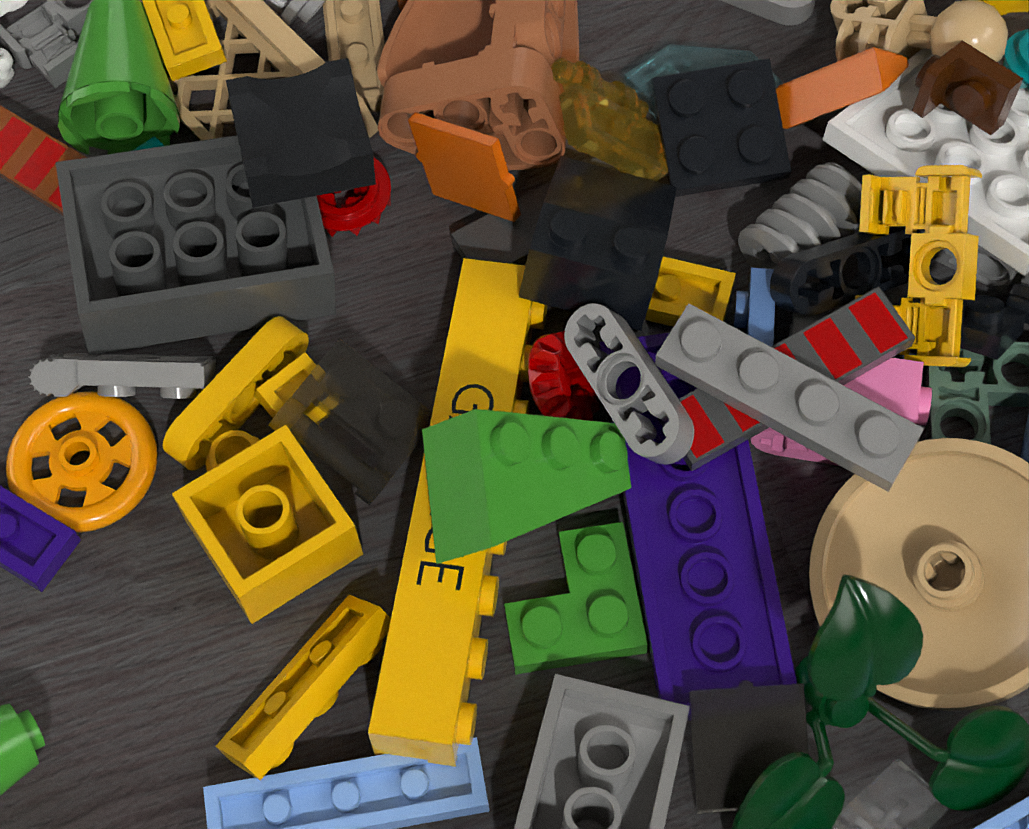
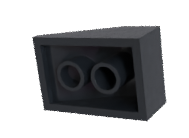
(598, 240)

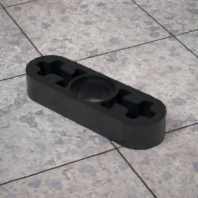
(827, 264)

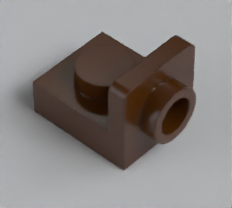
(967, 85)

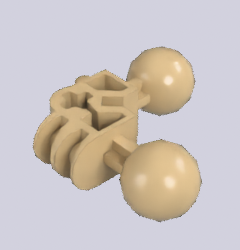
(907, 28)

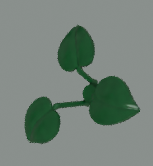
(864, 644)

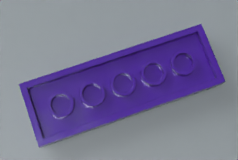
(702, 564)

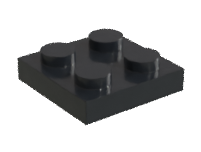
(721, 127)

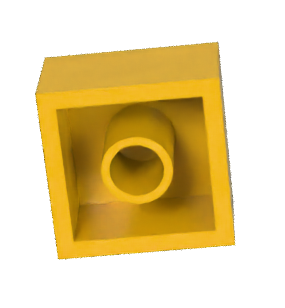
(269, 523)

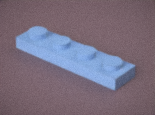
(353, 794)

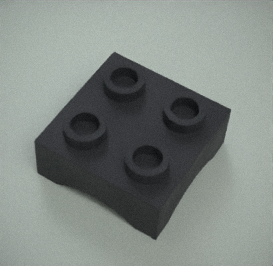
(301, 134)

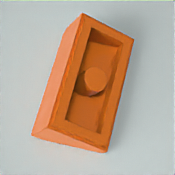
(838, 85)

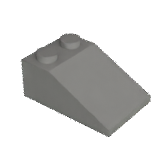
(602, 759)

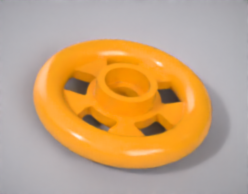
(101, 503)

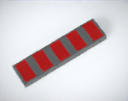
(835, 346)

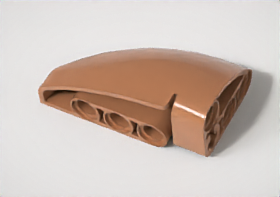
(481, 70)

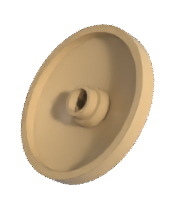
(954, 553)

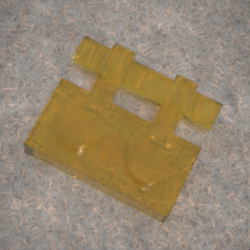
(608, 121)

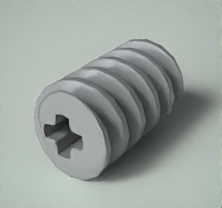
(810, 215)

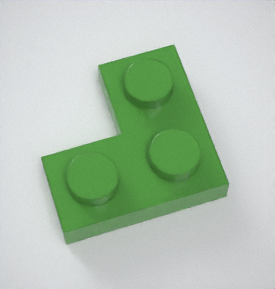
(590, 622)

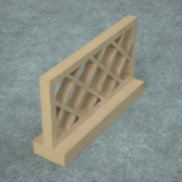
(262, 34)

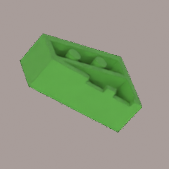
(514, 473)

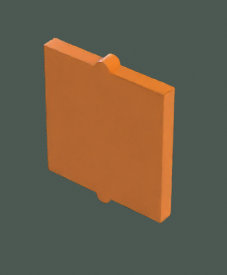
(465, 166)

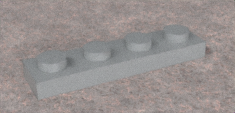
(789, 397)

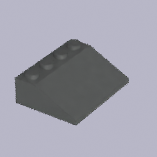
(179, 253)

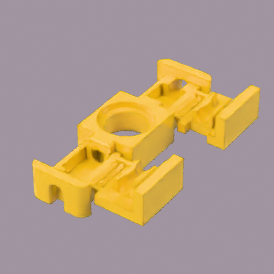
(941, 211)

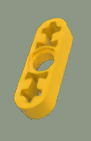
(230, 395)

